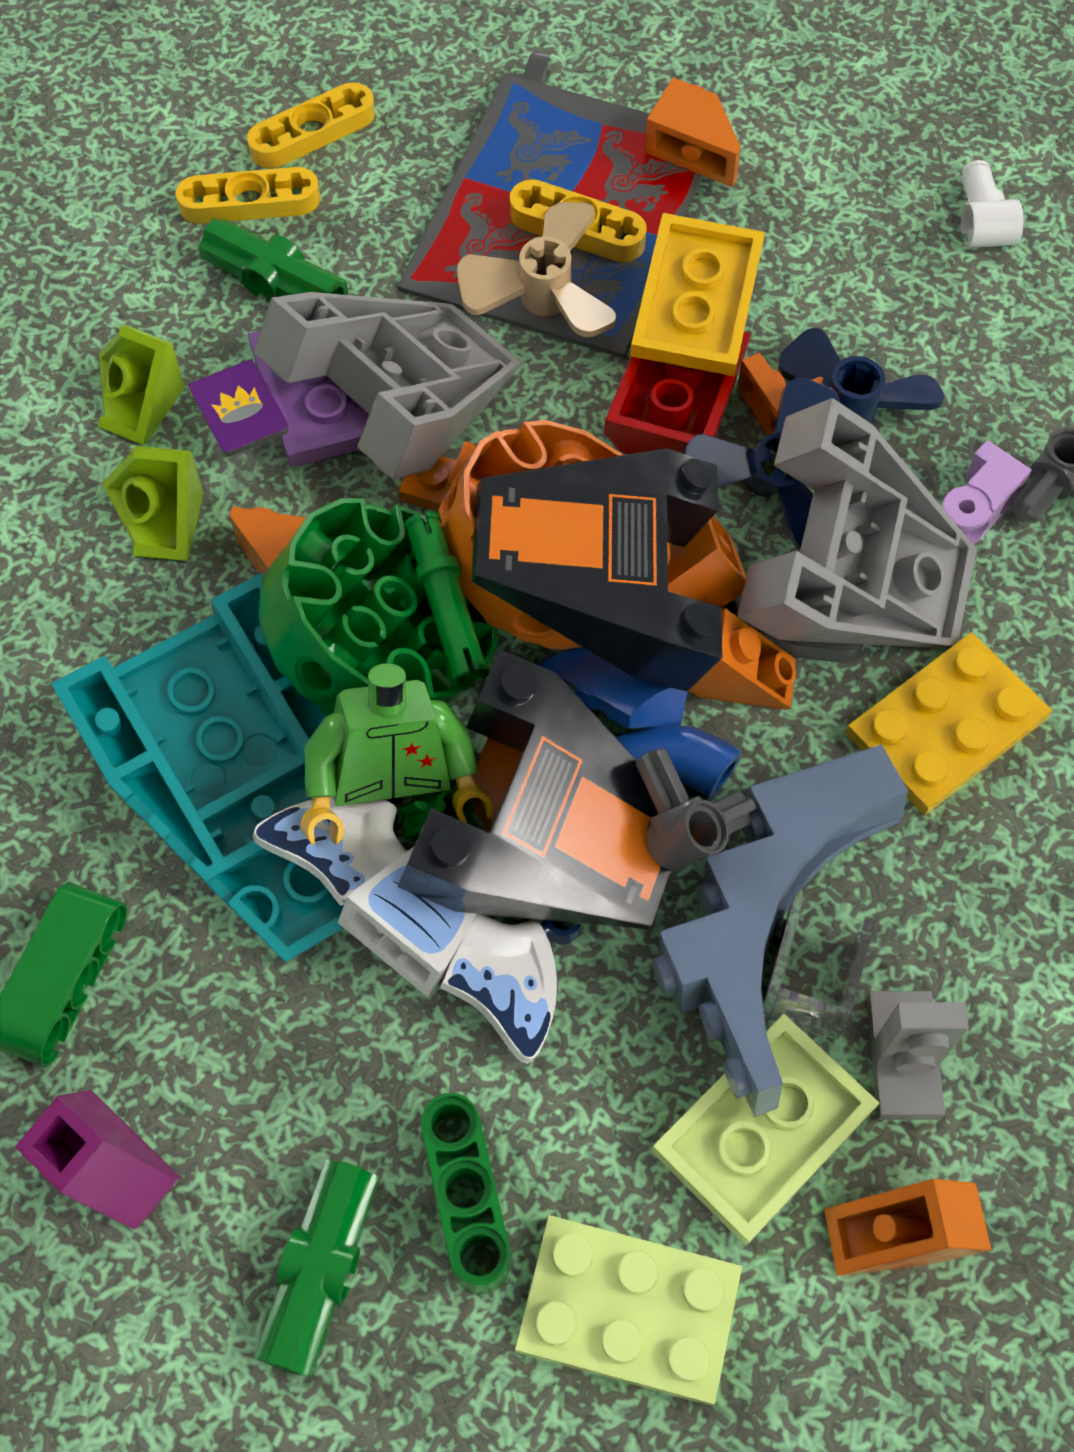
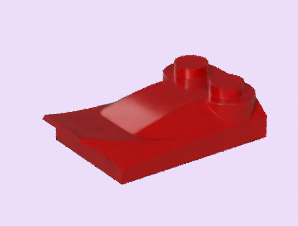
(667, 404)

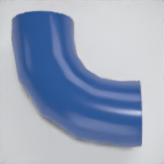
(698, 756)

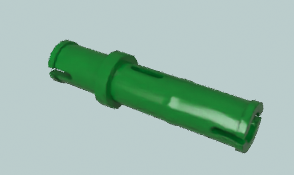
(439, 576)

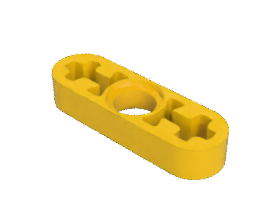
(319, 109)
(235, 183)
(601, 244)

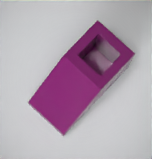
(97, 1159)

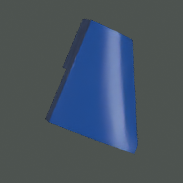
(615, 692)

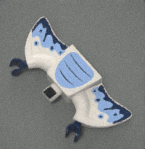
(492, 966)

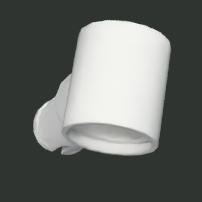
(987, 214)

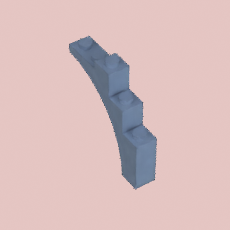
(748, 889)

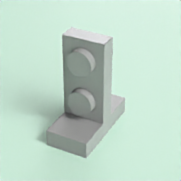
(907, 1045)

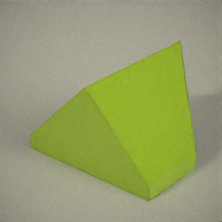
(137, 383)
(157, 500)

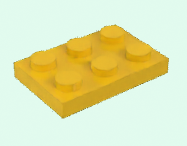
(697, 294)
(950, 721)

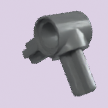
(1050, 478)
(684, 827)

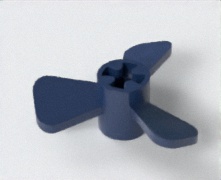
(856, 378)
(744, 464)

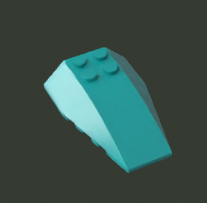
(204, 751)

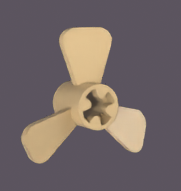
(539, 276)

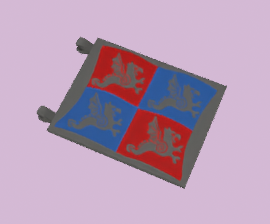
(569, 144)

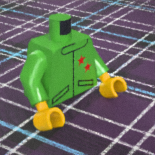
(386, 746)

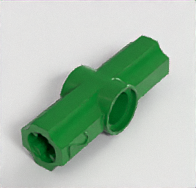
(265, 266)
(316, 1268)

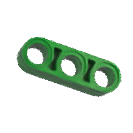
(54, 971)
(460, 1161)

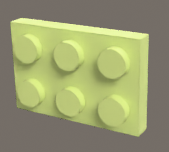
(754, 1165)
(630, 1310)

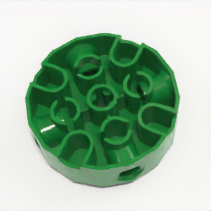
(351, 601)

